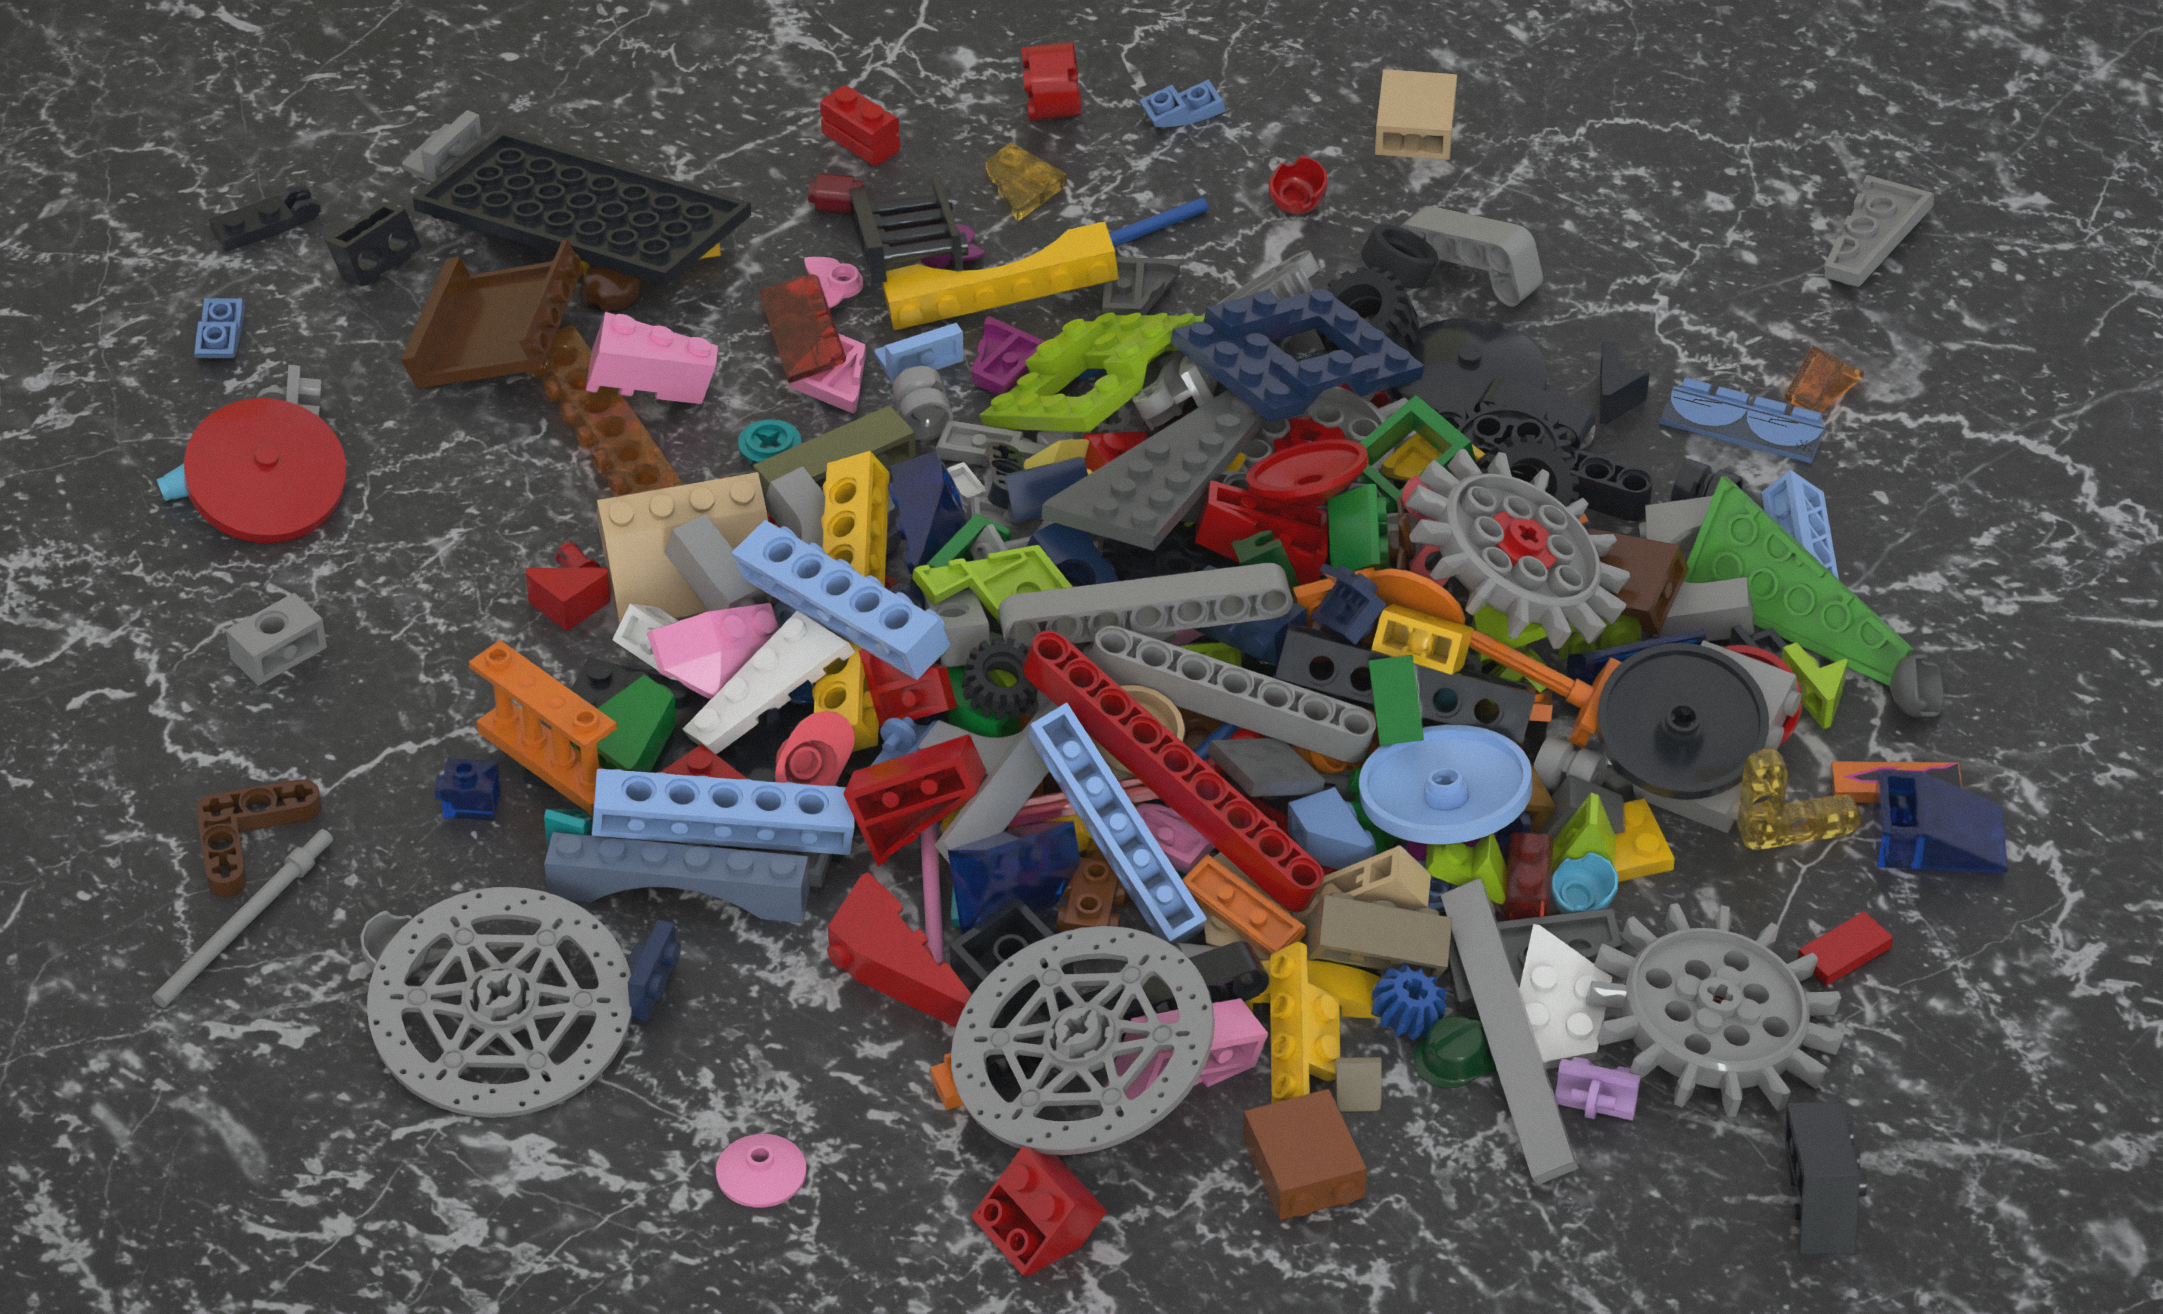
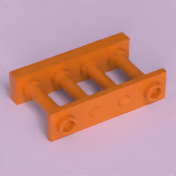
(527, 739)

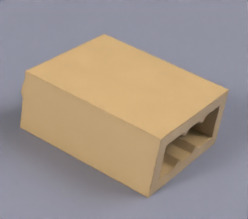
(1416, 114)

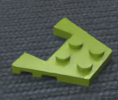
(993, 581)

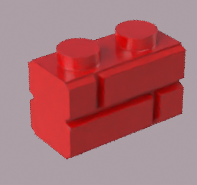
(860, 125)

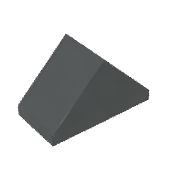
(1571, 796)

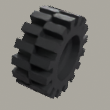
(989, 696)

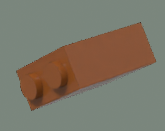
(1304, 1154)

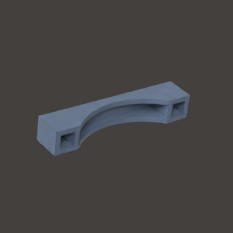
(760, 882)

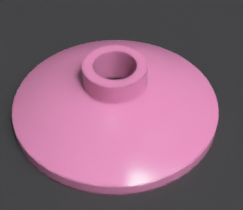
(761, 1170)

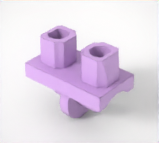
(1597, 1088)

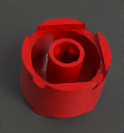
(1051, 81)

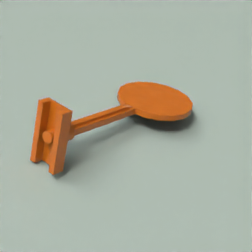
(1426, 596)

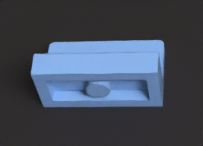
(930, 349)

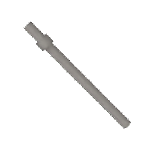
(295, 865)

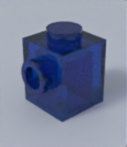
(469, 789)

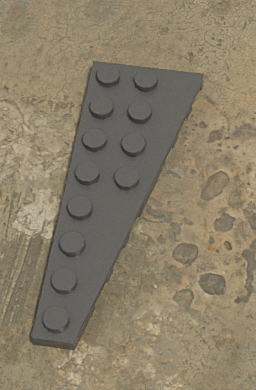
(1159, 480)

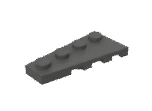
(1578, 930)

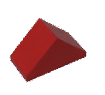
(568, 593)

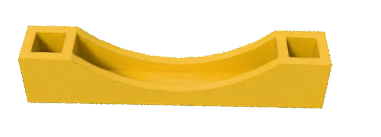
(929, 294)

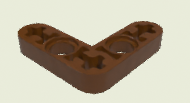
(230, 824)

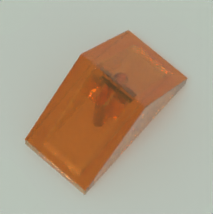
(1821, 380)

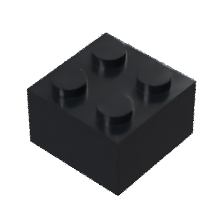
(993, 942)

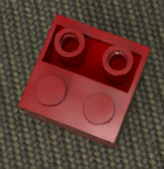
(1037, 1211)

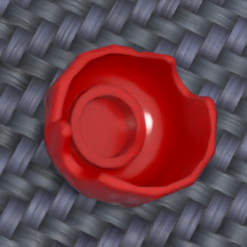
(1298, 186)

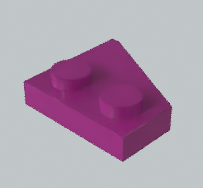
(1002, 356)

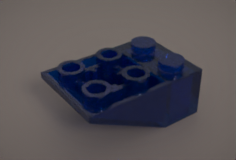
(928, 507)
(1935, 825)

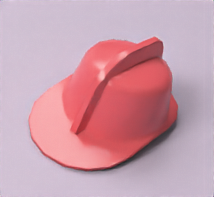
(816, 750)

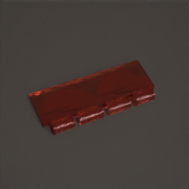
(802, 327)

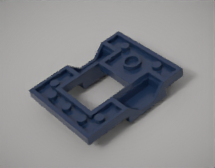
(1239, 353)

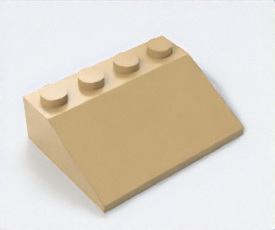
(639, 526)

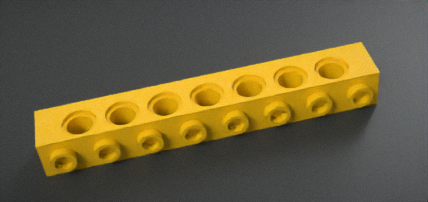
(857, 532)

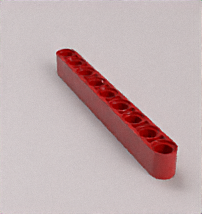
(1174, 772)

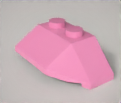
(712, 645)

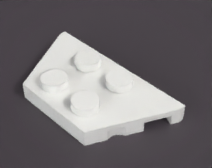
(1555, 999)

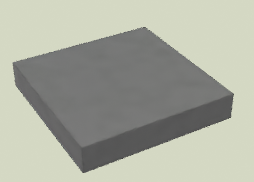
(1265, 767)

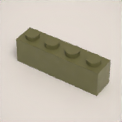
(879, 432)

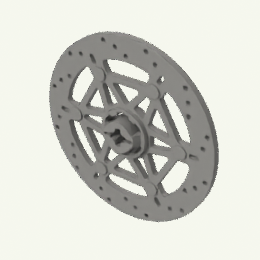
(499, 1002)
(1082, 1040)

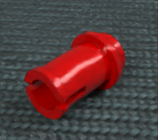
(576, 557)

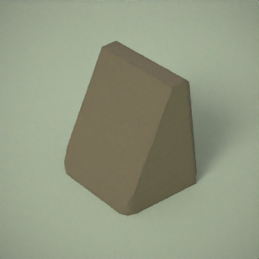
(1358, 1084)

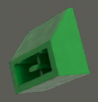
(1355, 529)

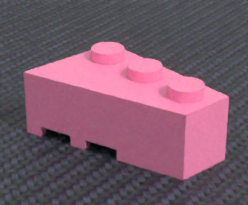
(651, 360)

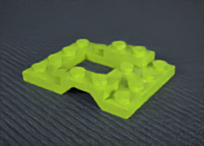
(1110, 342)

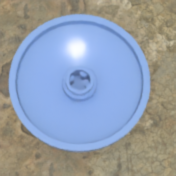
(1446, 787)

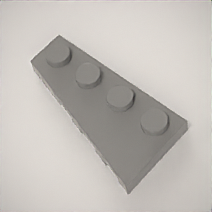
(1876, 226)

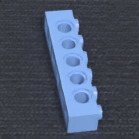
(842, 598)
(722, 812)
(1116, 826)

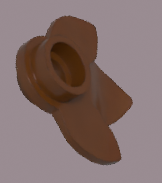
(1399, 541)

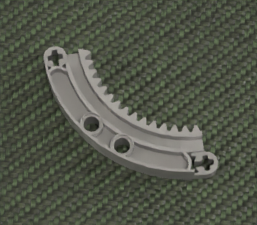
(1176, 377)

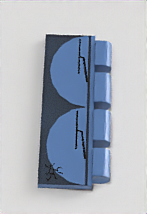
(1734, 421)

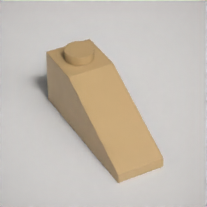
(1386, 876)

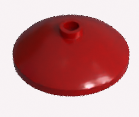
(1308, 472)

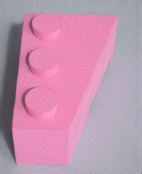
(1234, 1047)

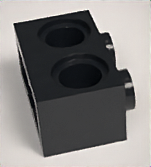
(371, 238)

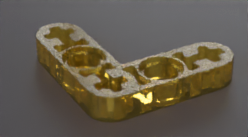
(1837, 812)

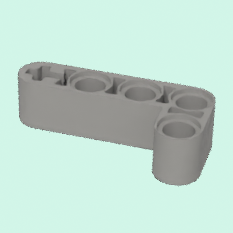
(1485, 244)

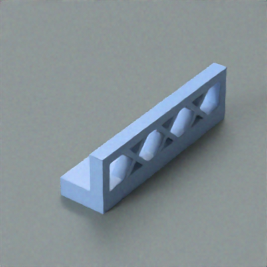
(1805, 521)

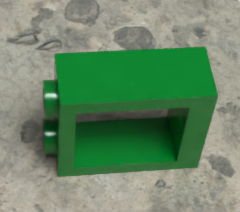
(1429, 424)

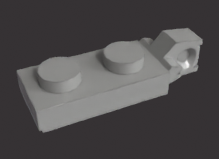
(969, 441)

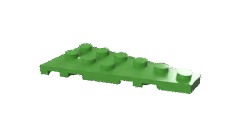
(1790, 586)

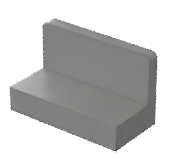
(445, 147)

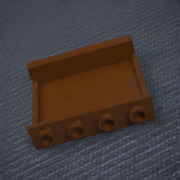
(490, 320)

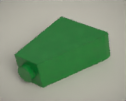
(644, 725)

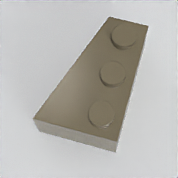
(1377, 935)

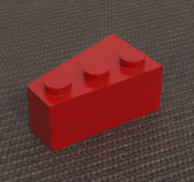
(1238, 513)

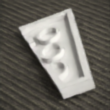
(780, 666)

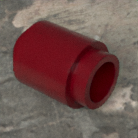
(832, 192)

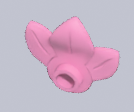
(836, 279)

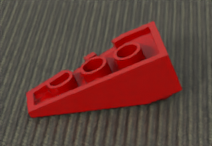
(887, 956)

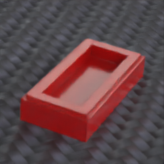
(1847, 947)

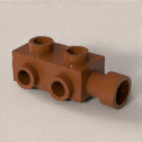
(1092, 894)

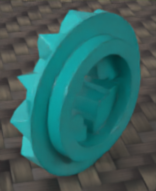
(767, 433)

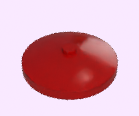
(264, 470)

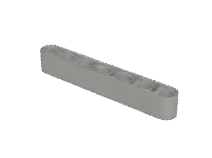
(1149, 604)
(1235, 694)

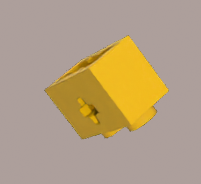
(1428, 638)

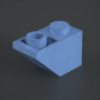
(1329, 830)

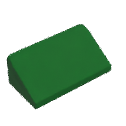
(1396, 700)

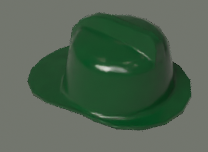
(1454, 1053)

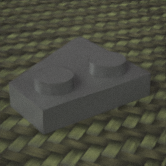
(1139, 284)

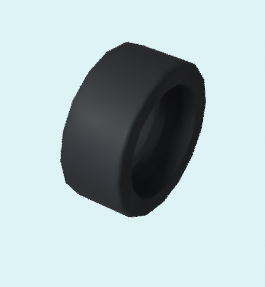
(1400, 253)

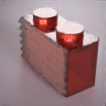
(1529, 876)

